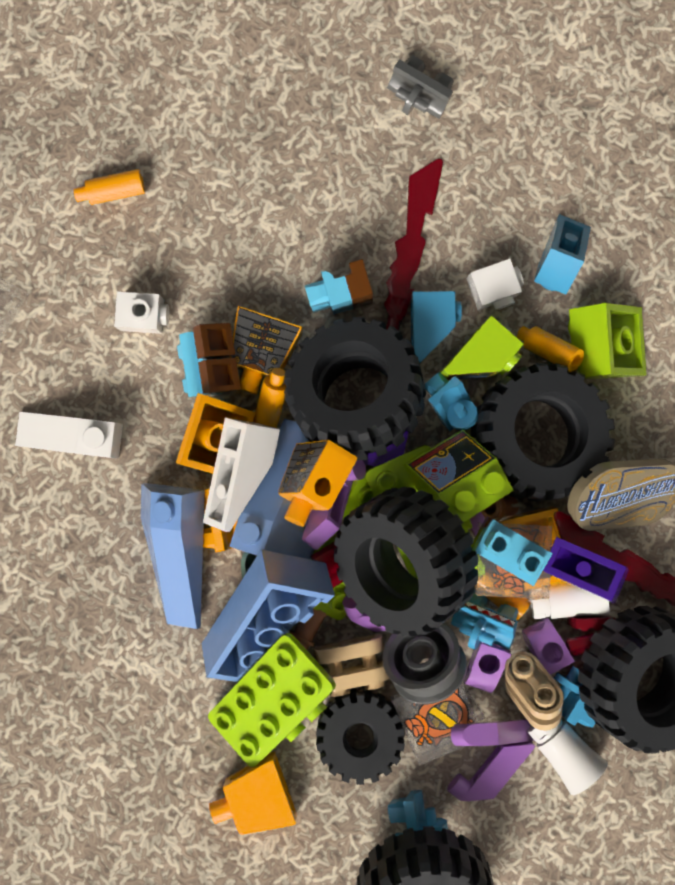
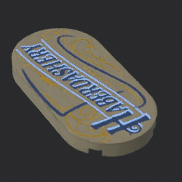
(623, 494)

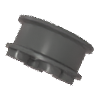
(431, 680)

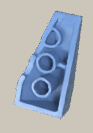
(263, 519)
(174, 538)

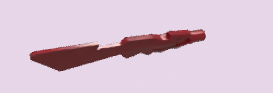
(409, 249)
(640, 571)

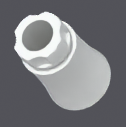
(569, 601)
(570, 756)

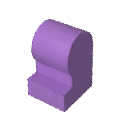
(547, 645)
(486, 666)

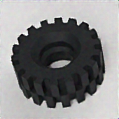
(360, 763)

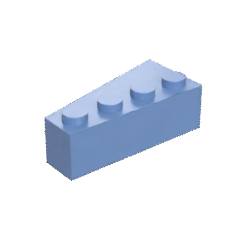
(263, 608)

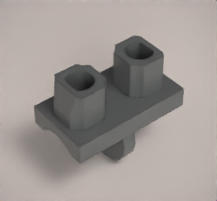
(419, 89)

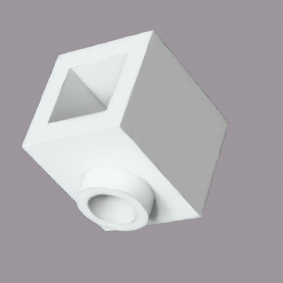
(495, 285)
(140, 312)

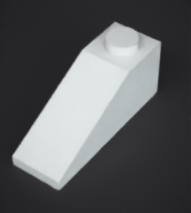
(69, 434)
(240, 466)

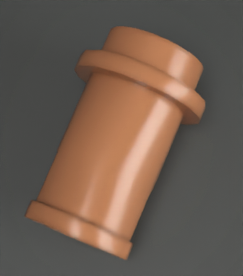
(501, 508)
(306, 631)

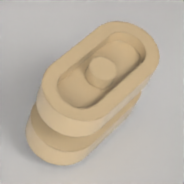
(370, 674)
(533, 691)

